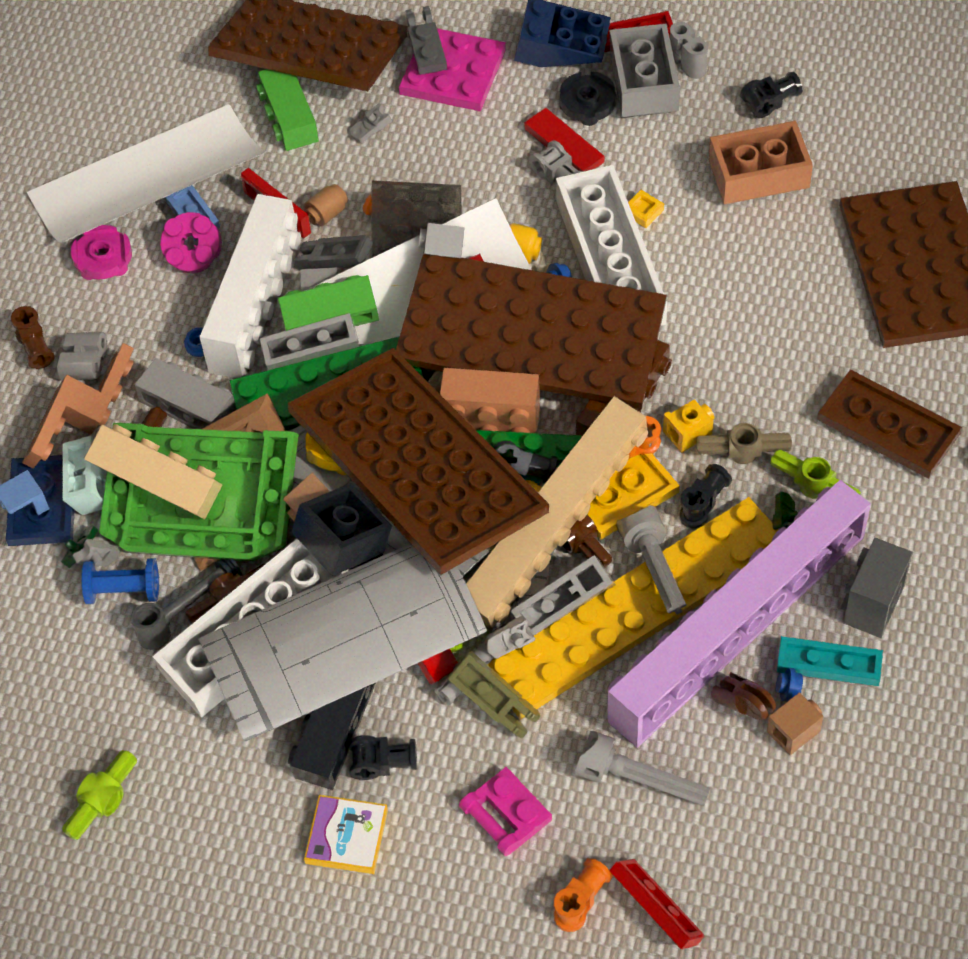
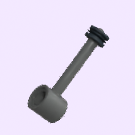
(152, 621)

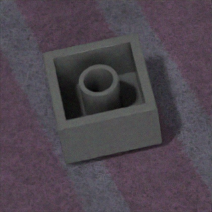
(876, 586)

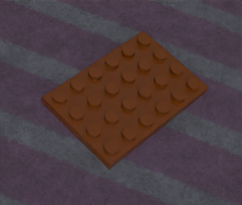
(309, 42)
(912, 260)

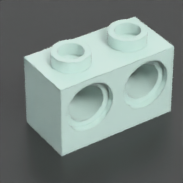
(81, 479)

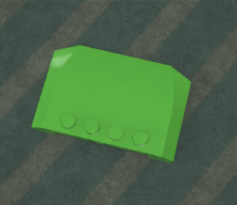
(247, 515)

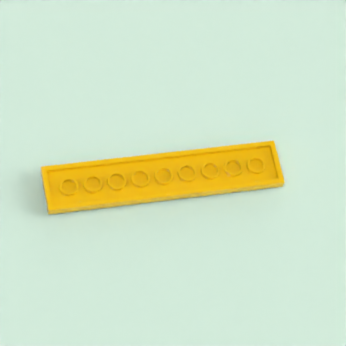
(633, 607)

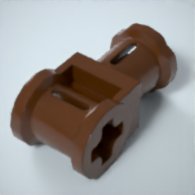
(30, 335)

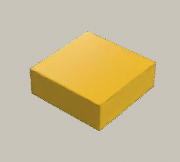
(645, 208)

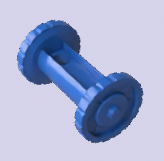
(120, 581)

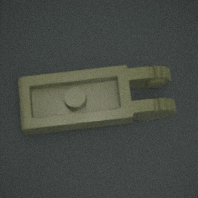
(492, 693)

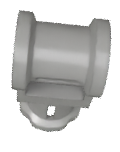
(552, 162)

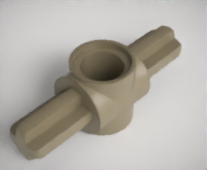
(743, 434)

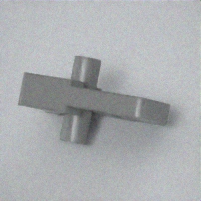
(374, 121)
(99, 553)
(509, 638)

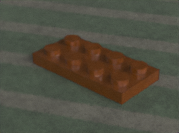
(889, 423)

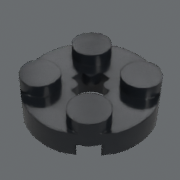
(587, 110)

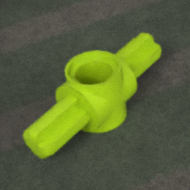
(804, 470)
(99, 794)

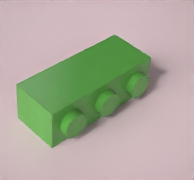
(287, 109)
(330, 301)

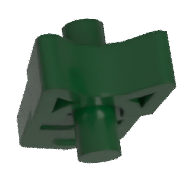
(784, 511)
(89, 533)

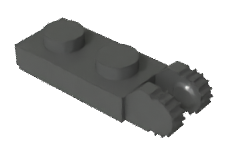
(425, 43)
(333, 252)

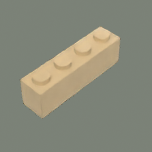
(153, 471)

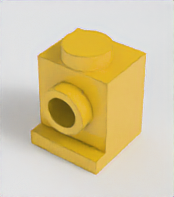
(687, 424)

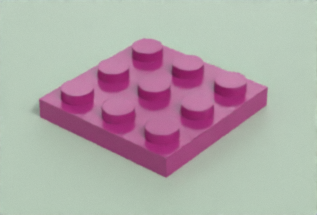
(469, 72)

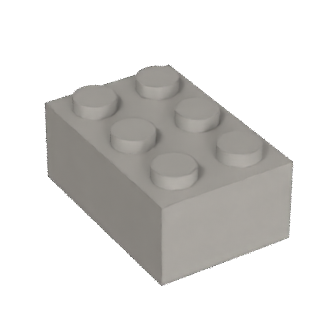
(644, 70)

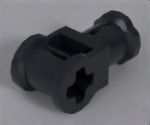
(770, 93)
(527, 462)
(701, 496)
(380, 756)

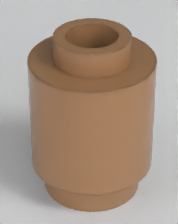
(326, 204)

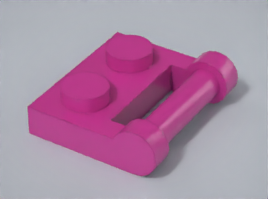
(513, 803)

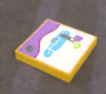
(346, 834)

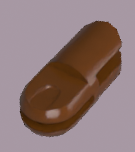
(744, 697)

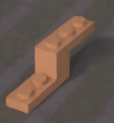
(79, 406)

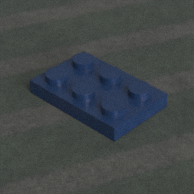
(51, 526)

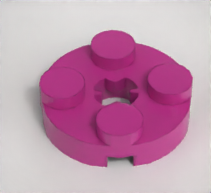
(178, 230)
(104, 266)

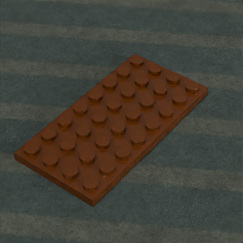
(503, 318)
(418, 460)

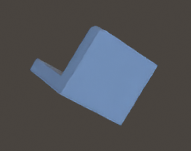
(21, 492)

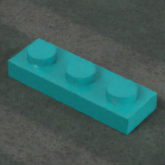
(830, 661)

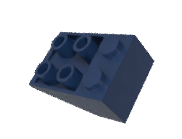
(560, 35)

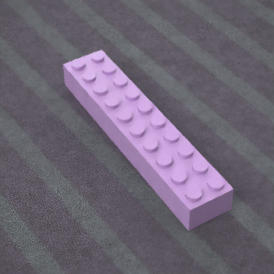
(736, 613)

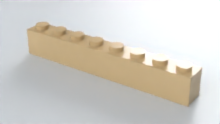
(569, 493)

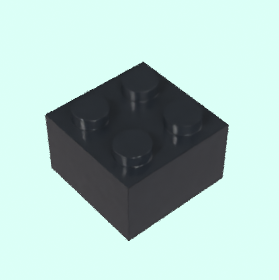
(341, 529)

